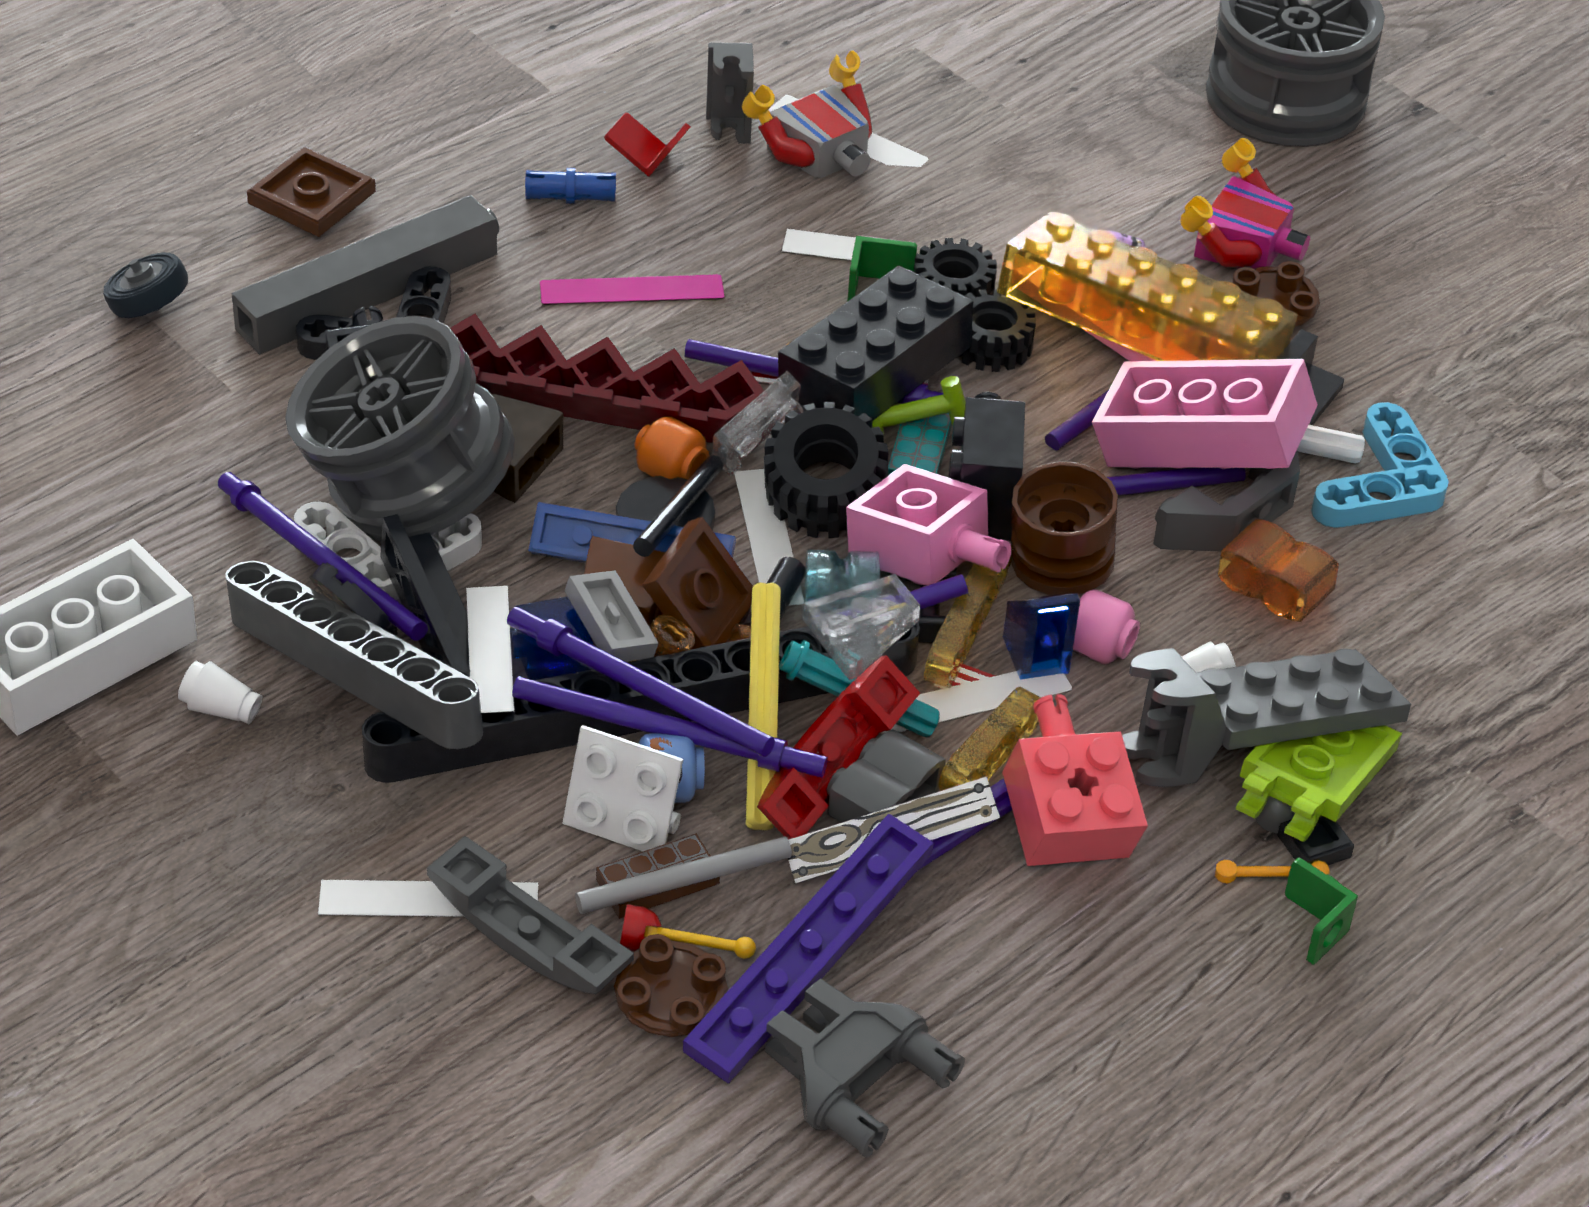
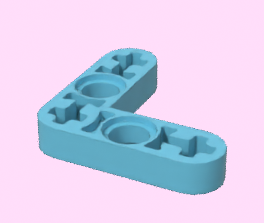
(1413, 484)

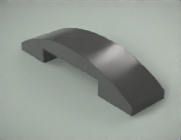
(522, 925)

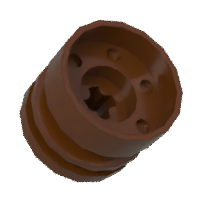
(1064, 528)

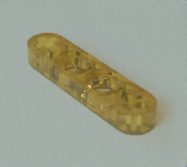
(963, 624)

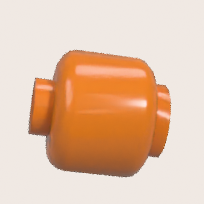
(670, 449)

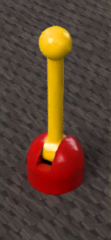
(643, 922)

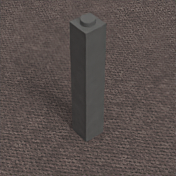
(364, 272)

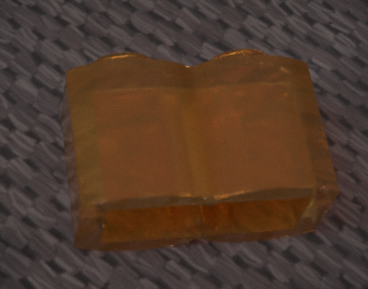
(1278, 570)

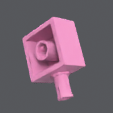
(924, 526)

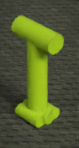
(951, 402)

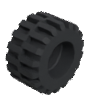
(822, 437)

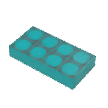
(921, 444)

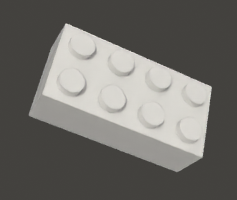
(88, 633)

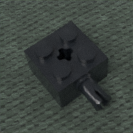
(990, 454)

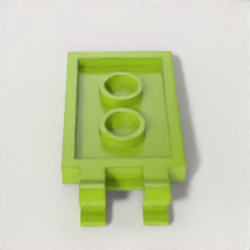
(1315, 774)

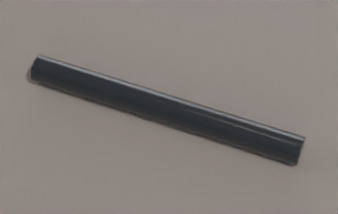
(678, 506)

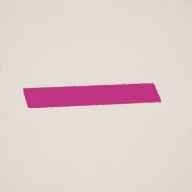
(631, 289)

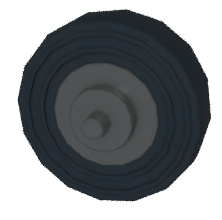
(145, 285)

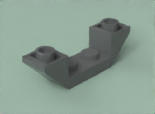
(1202, 524)

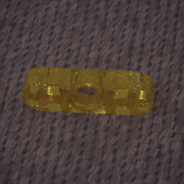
(992, 741)

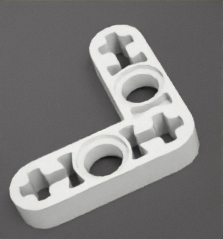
(454, 543)

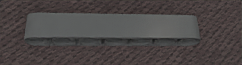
(356, 654)

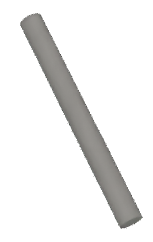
(683, 875)

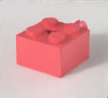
(1072, 792)

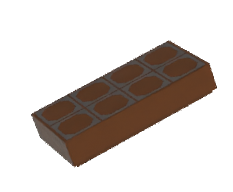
(654, 859)

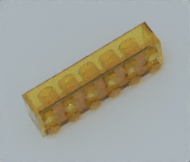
(1138, 297)

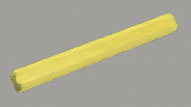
(762, 690)

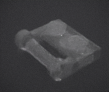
(755, 422)

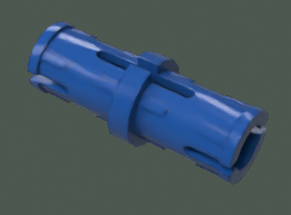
(570, 185)

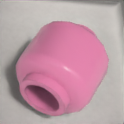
(1105, 627)

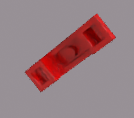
(858, 714)

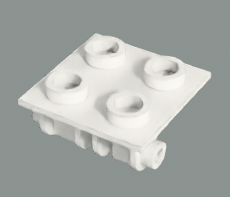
(622, 791)

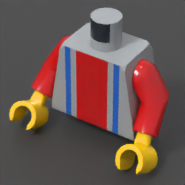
(819, 130)

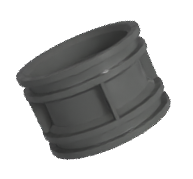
(1294, 67)
(401, 427)

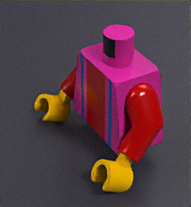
(1246, 220)

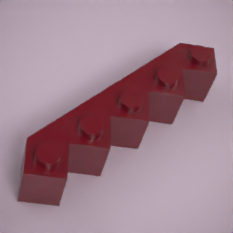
(600, 383)

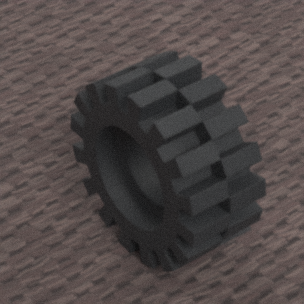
(957, 266)
(1013, 336)

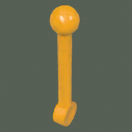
(1227, 870)

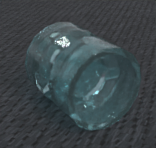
(830, 574)

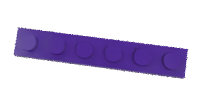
(807, 947)

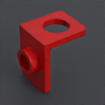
(640, 144)

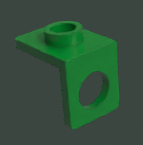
(878, 257)
(1324, 899)

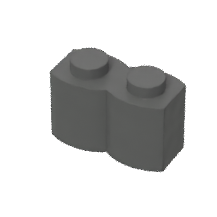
(886, 775)

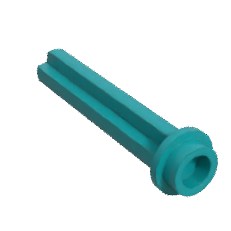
(825, 674)

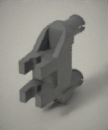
(849, 1055)

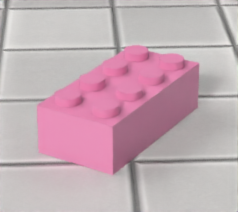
(1205, 414)

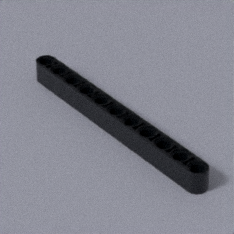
(709, 673)

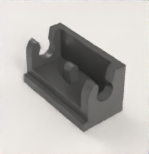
(728, 83)

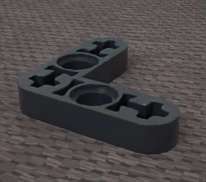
(311, 329)

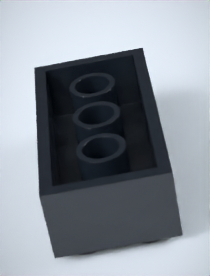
(880, 344)

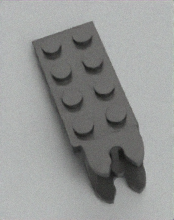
(1250, 705)

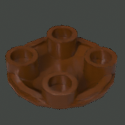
(1283, 284)
(670, 986)

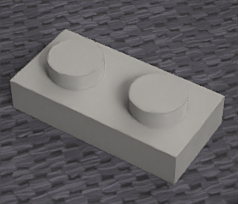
(611, 615)

